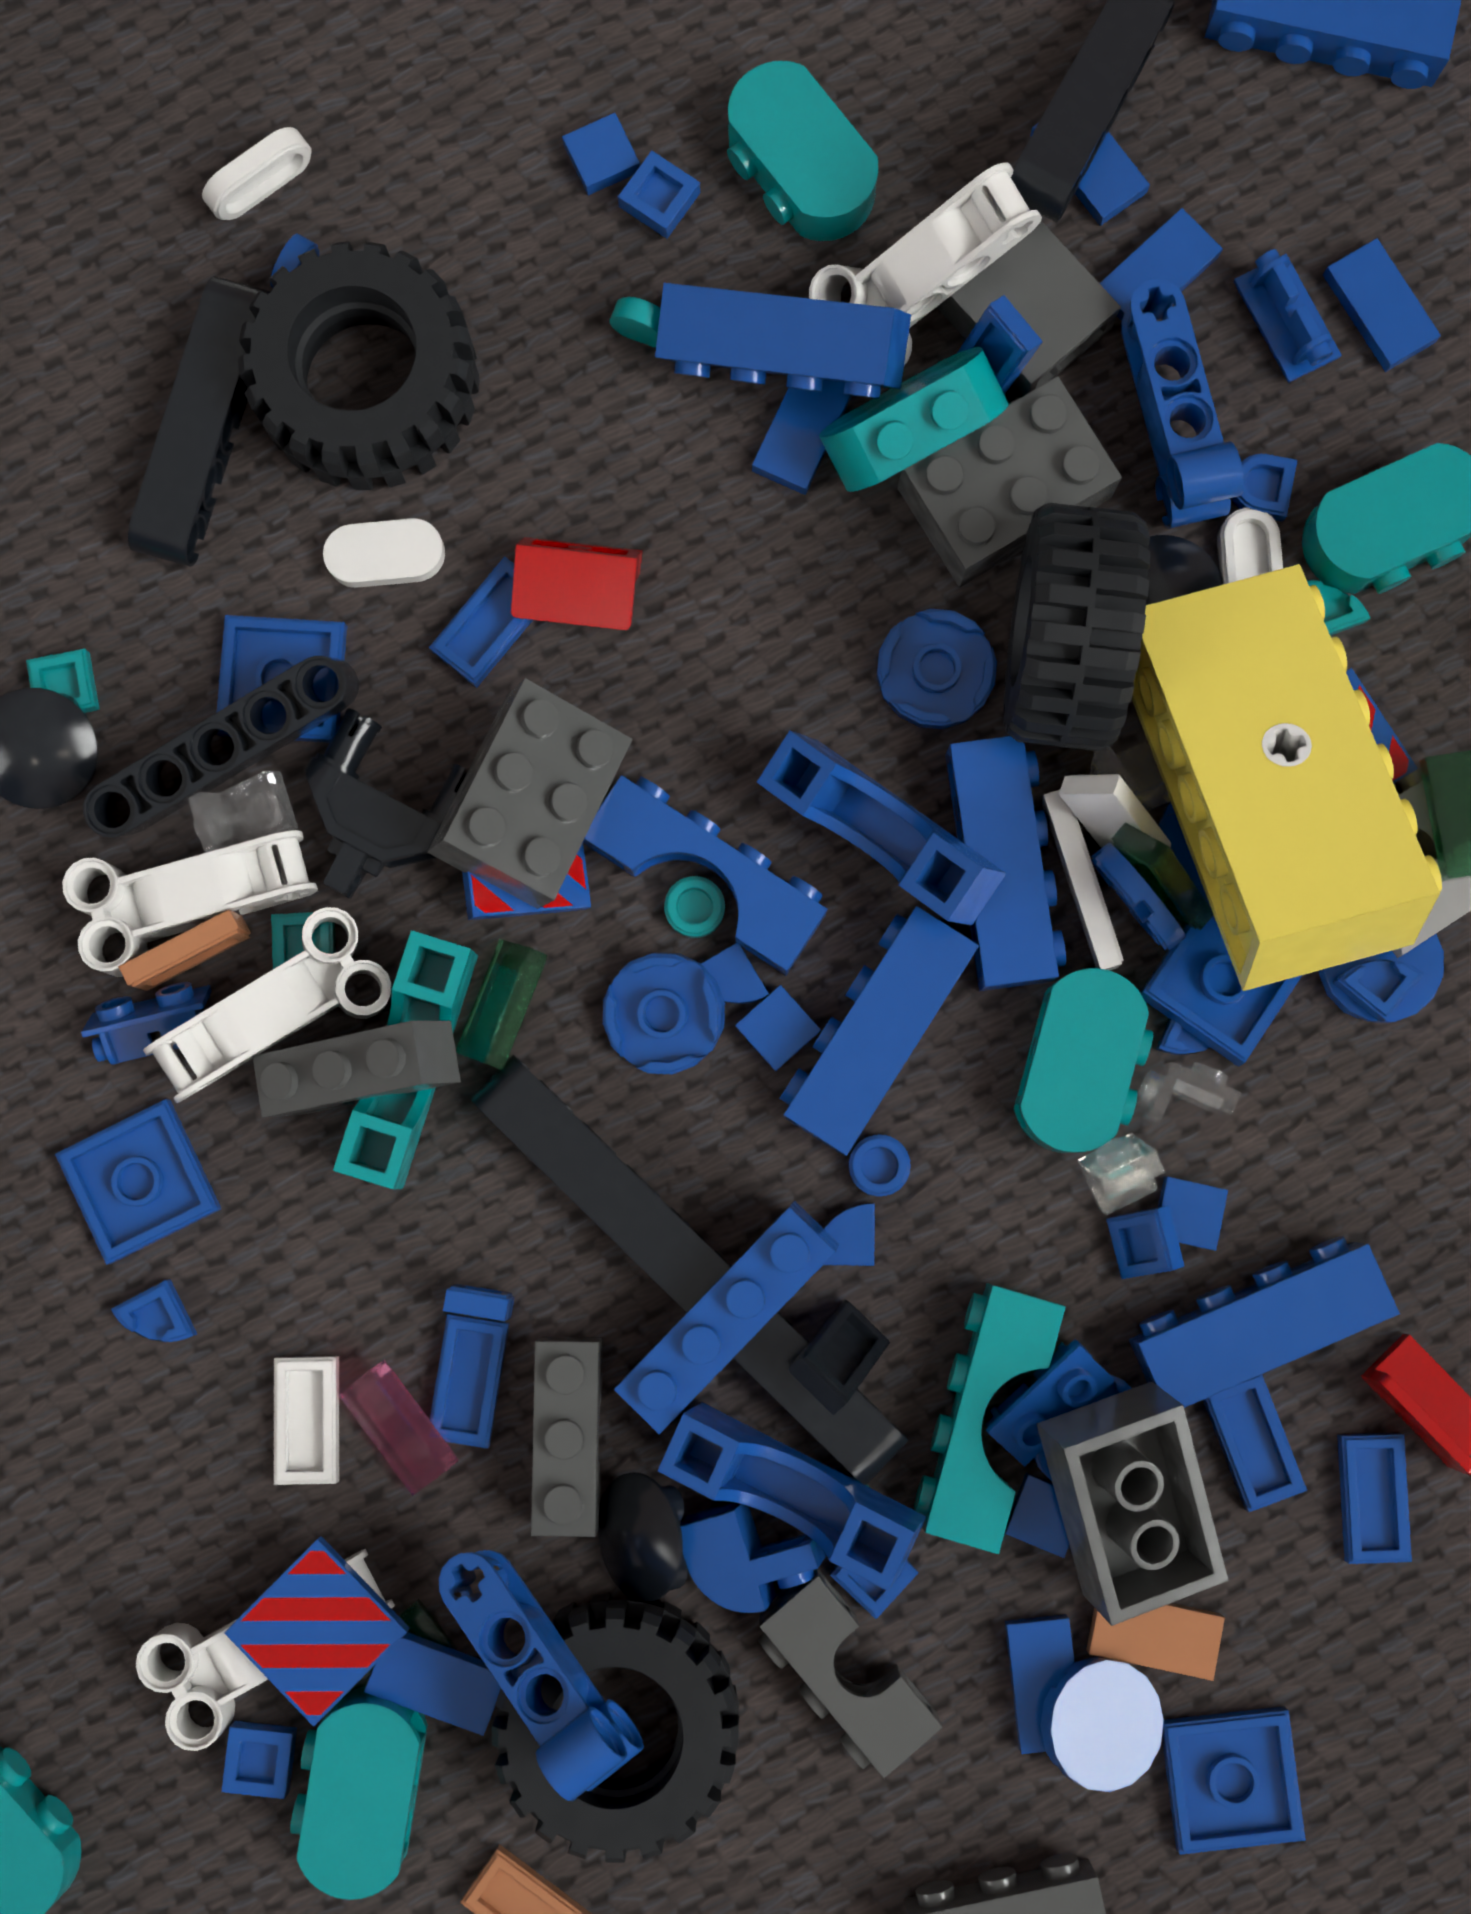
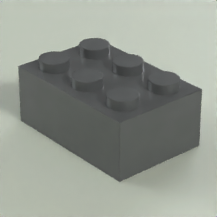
(986, 485)
(530, 794)
(1133, 1502)

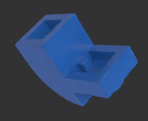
(733, 1566)

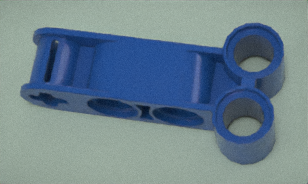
(1194, 472)
(586, 1735)

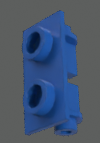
(1286, 316)
(127, 1026)
(1066, 1385)

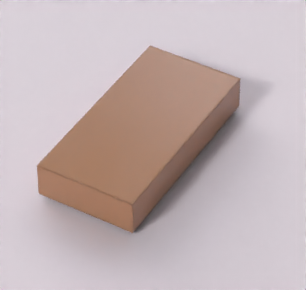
(185, 951)
(1164, 1639)
(513, 1887)

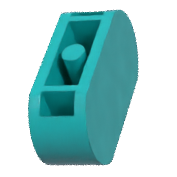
(800, 151)
(914, 421)
(1392, 521)
(1083, 1062)
(359, 1795)
(36, 1841)

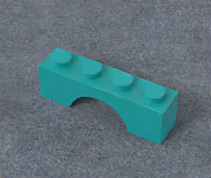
(388, 1127)
(965, 1495)

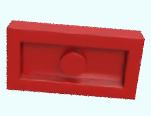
(575, 583)
(1425, 1400)

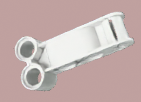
(938, 252)
(184, 893)
(268, 1009)
(212, 1673)

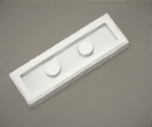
(1082, 882)

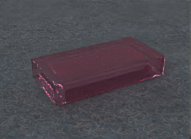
(398, 1427)

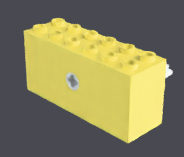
(1279, 779)

